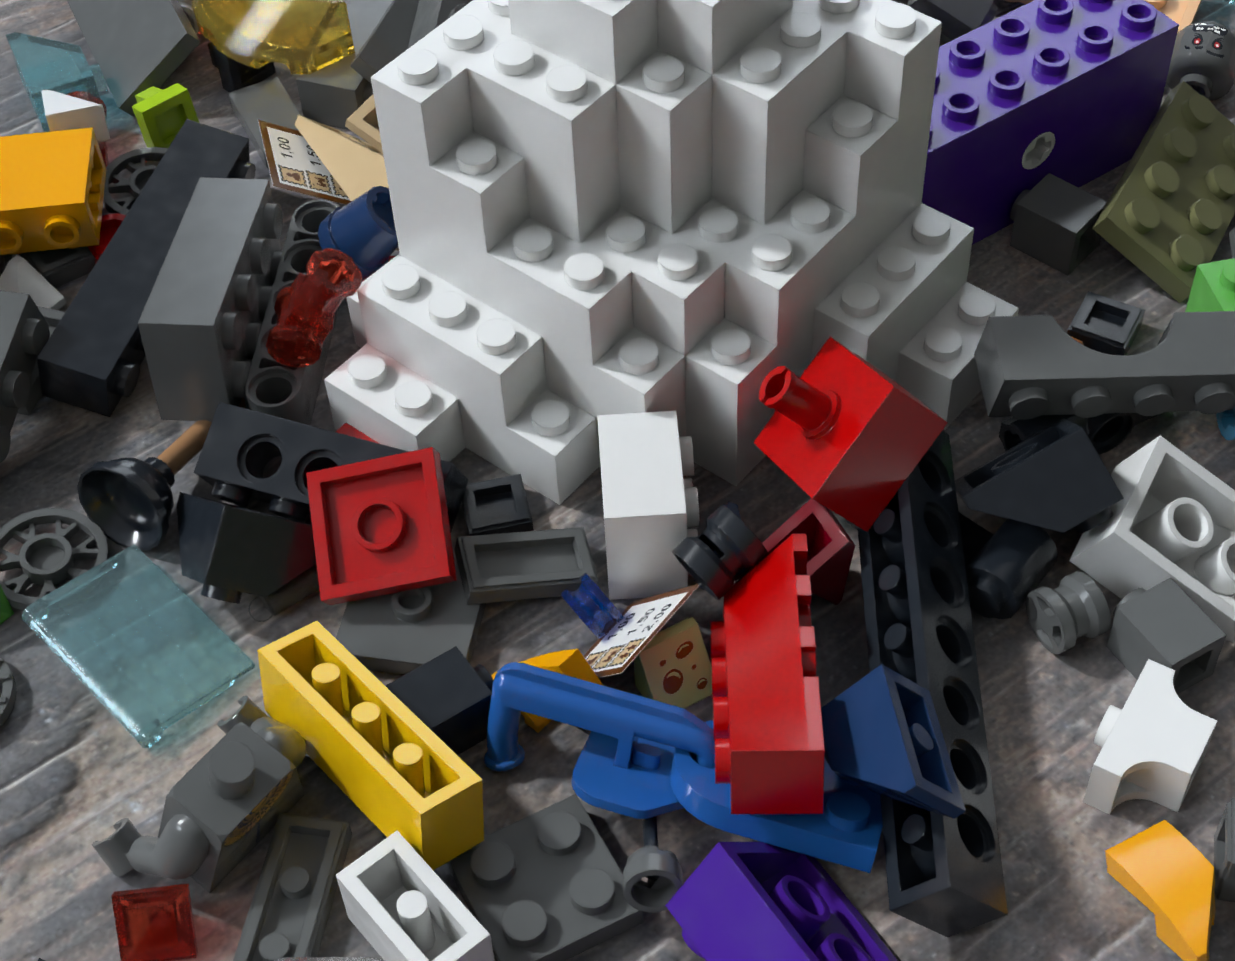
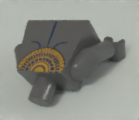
(218, 805)

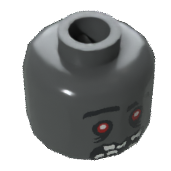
(1204, 59)

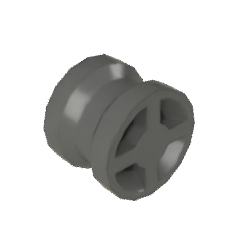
(1068, 612)

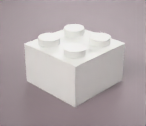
(646, 501)

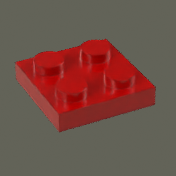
(380, 526)

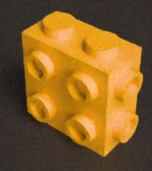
(50, 191)

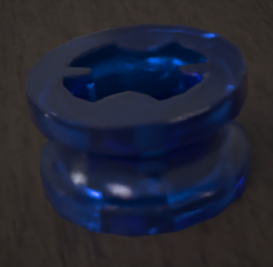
(592, 606)

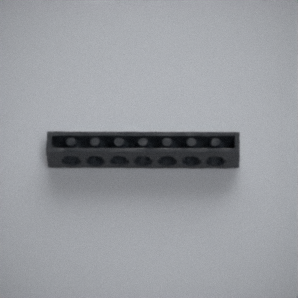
(921, 626)

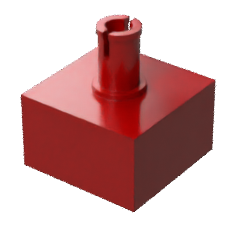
(845, 432)

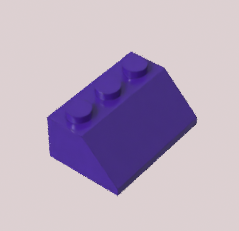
(770, 907)

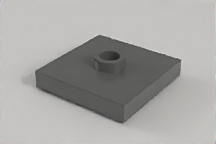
(410, 626)

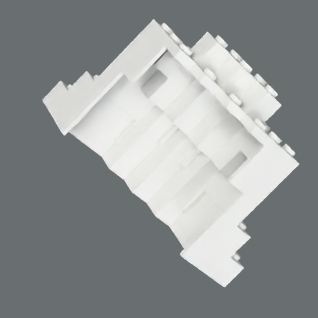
(653, 224)

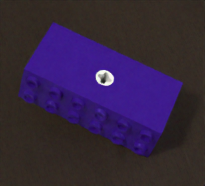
(1039, 95)

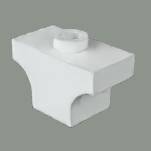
(1149, 745)

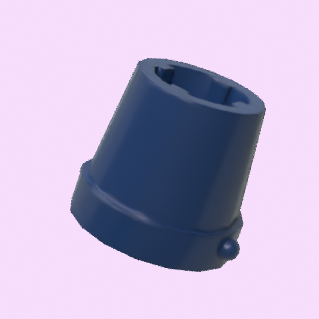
(362, 230)

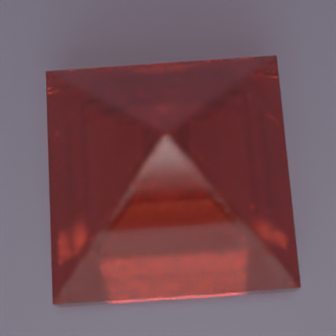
(155, 923)

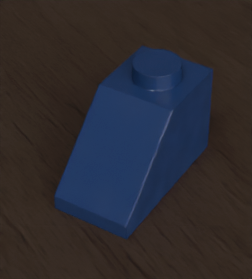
(891, 742)

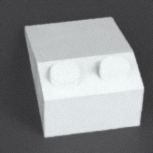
(1169, 525)

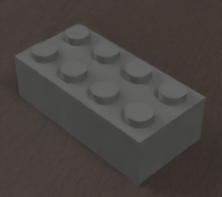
(212, 297)

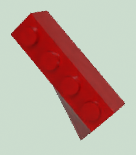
(769, 689)

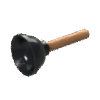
(134, 496)

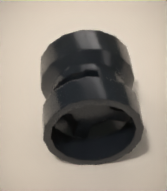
(731, 541)

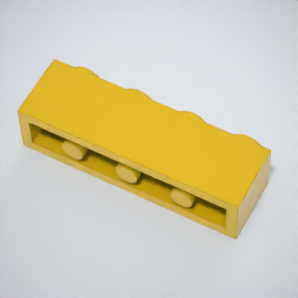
(372, 744)

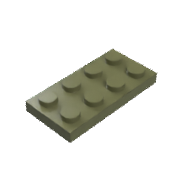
(1175, 192)

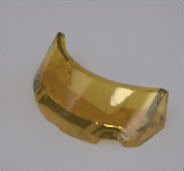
(289, 32)

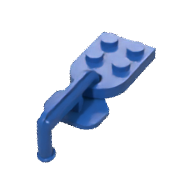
(662, 759)

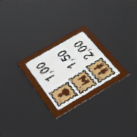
(296, 165)
(630, 636)

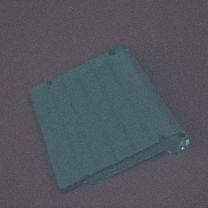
(137, 643)

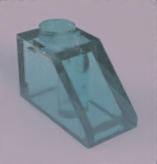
(53, 67)

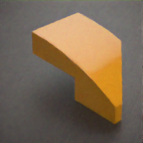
(1172, 883)

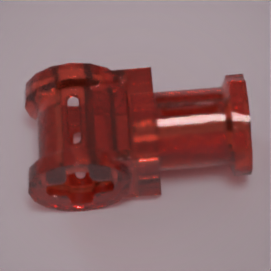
(309, 307)

